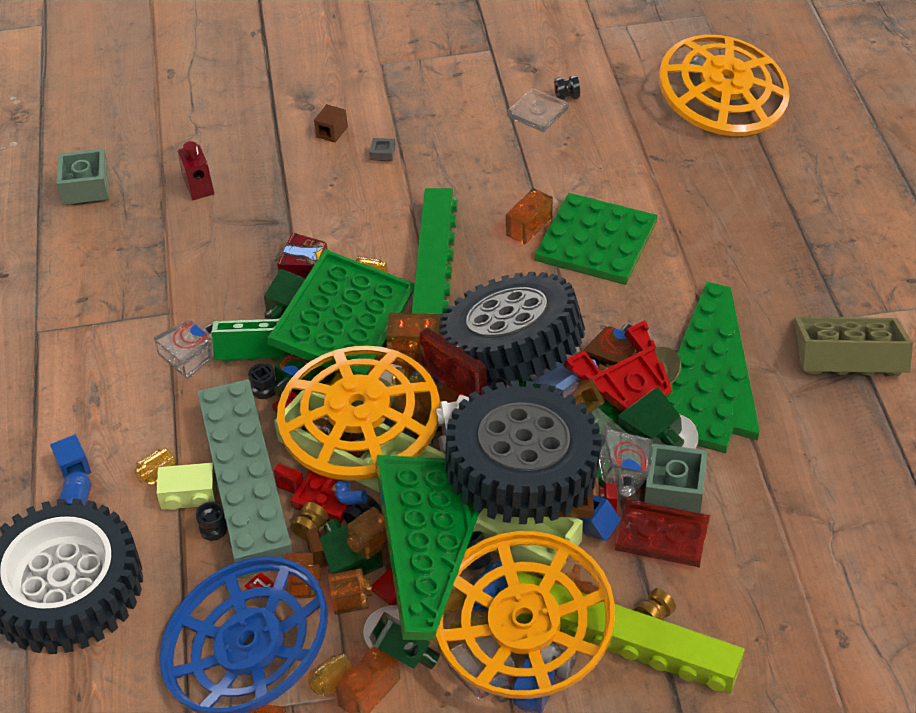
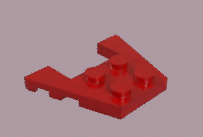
(630, 378)

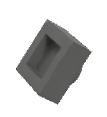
(382, 149)

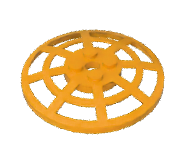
(713, 81)
(357, 419)
(533, 600)

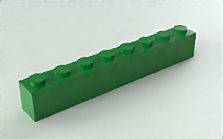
(435, 252)

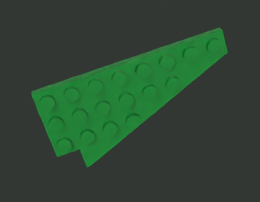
(714, 373)
(425, 536)

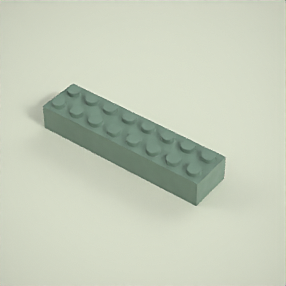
(244, 473)

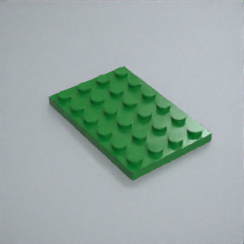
(340, 308)

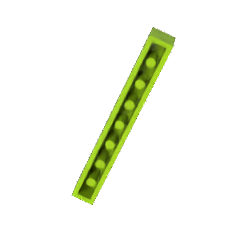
(653, 642)

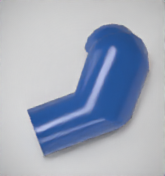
(349, 497)

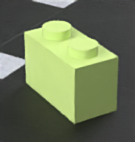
(186, 486)

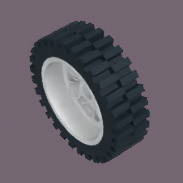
(66, 575)

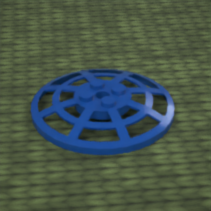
(232, 635)

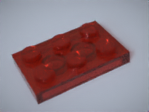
(451, 364)
(662, 533)

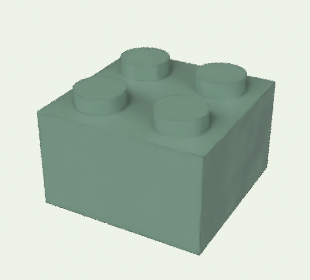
(83, 176)
(676, 477)

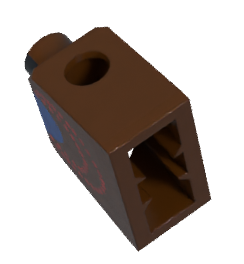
(610, 346)

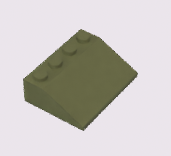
(853, 345)

